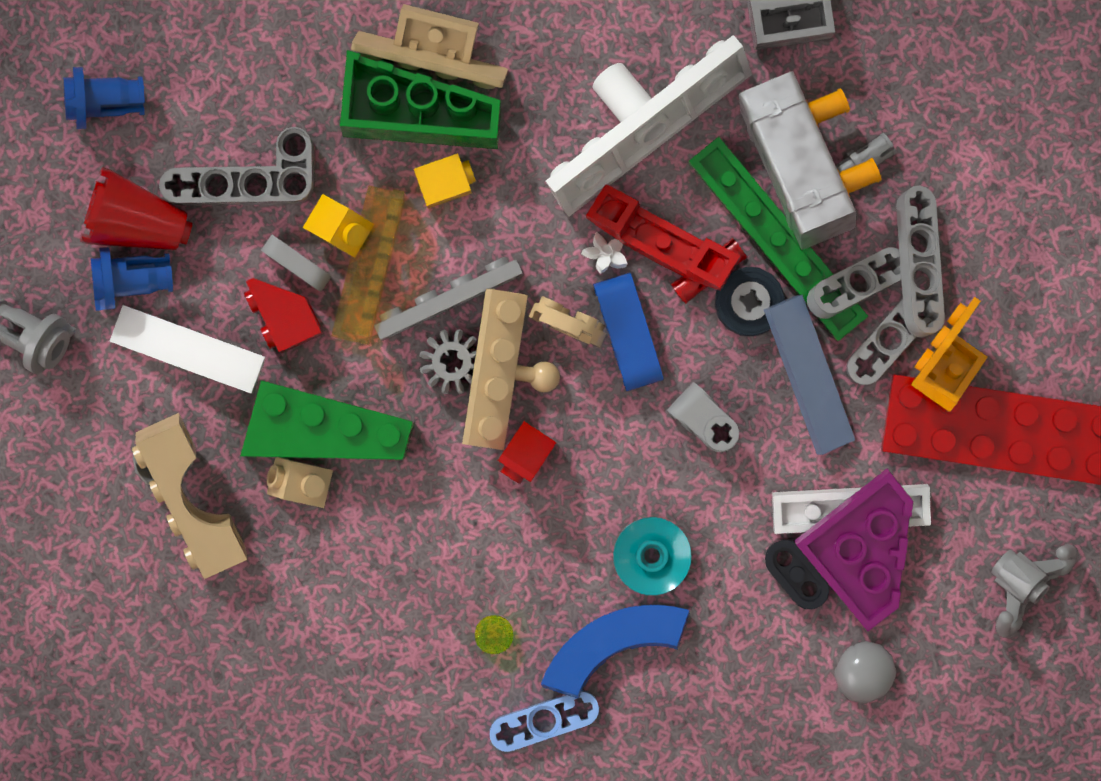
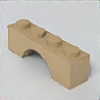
(210, 538)

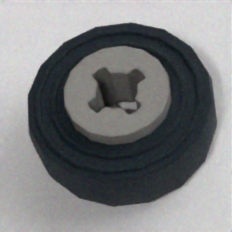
(744, 313)

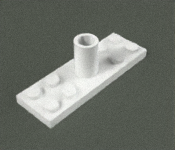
(645, 120)

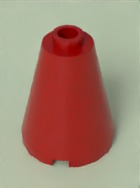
(132, 217)

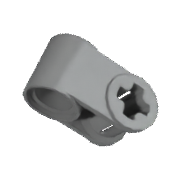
(699, 414)

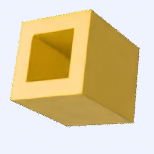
(444, 180)
(338, 225)

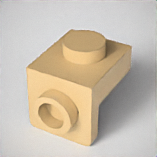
(299, 482)

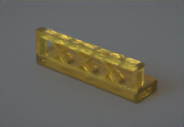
(370, 267)

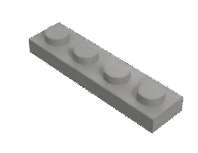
(432, 304)

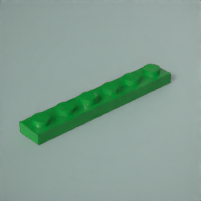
(769, 230)

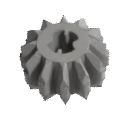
(441, 369)

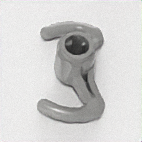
(1027, 582)

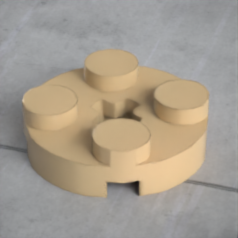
(581, 327)

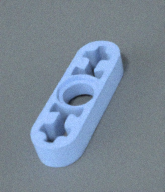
(519, 738)

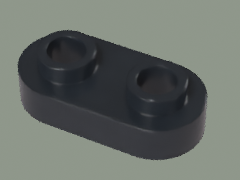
(795, 574)

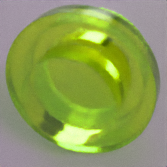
(494, 634)

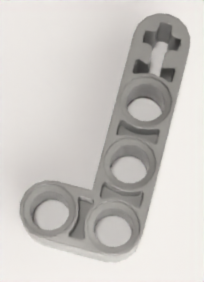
(239, 177)

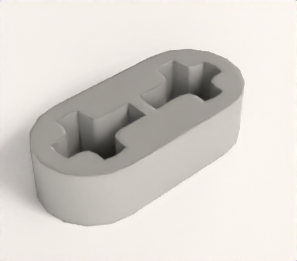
(296, 263)

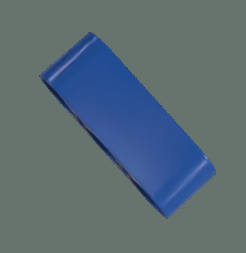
(628, 331)

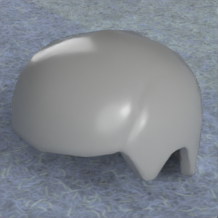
(865, 672)

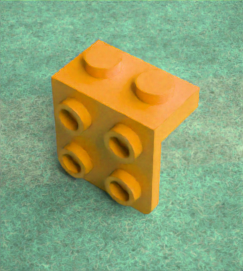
(953, 364)

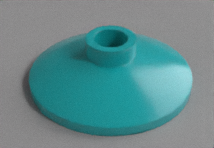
(673, 556)

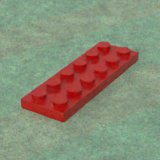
(997, 431)

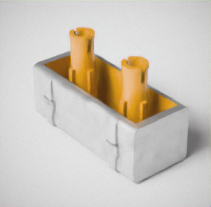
(798, 160)

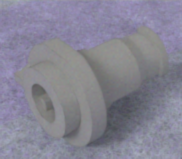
(41, 341)

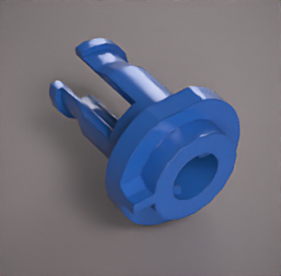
(101, 97)
(128, 277)

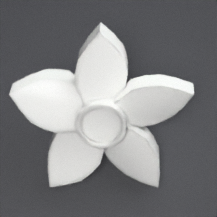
(605, 253)

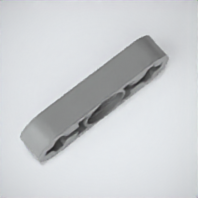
(849, 296)
(863, 353)

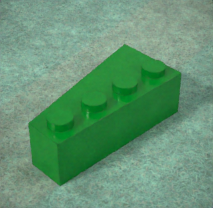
(413, 108)
(313, 426)

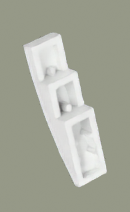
(187, 349)

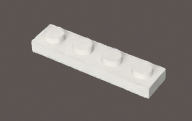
(803, 509)

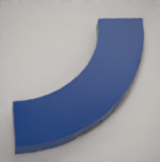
(608, 636)

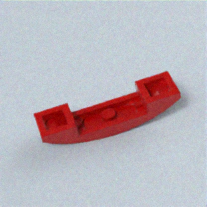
(660, 240)

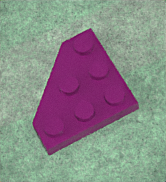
(864, 548)

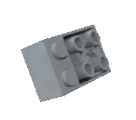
(789, 22)

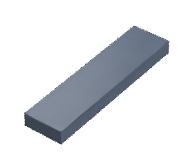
(809, 374)

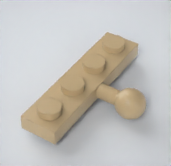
(498, 369)

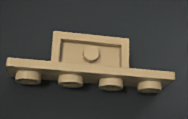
(432, 43)

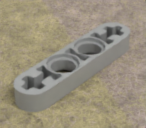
(913, 261)

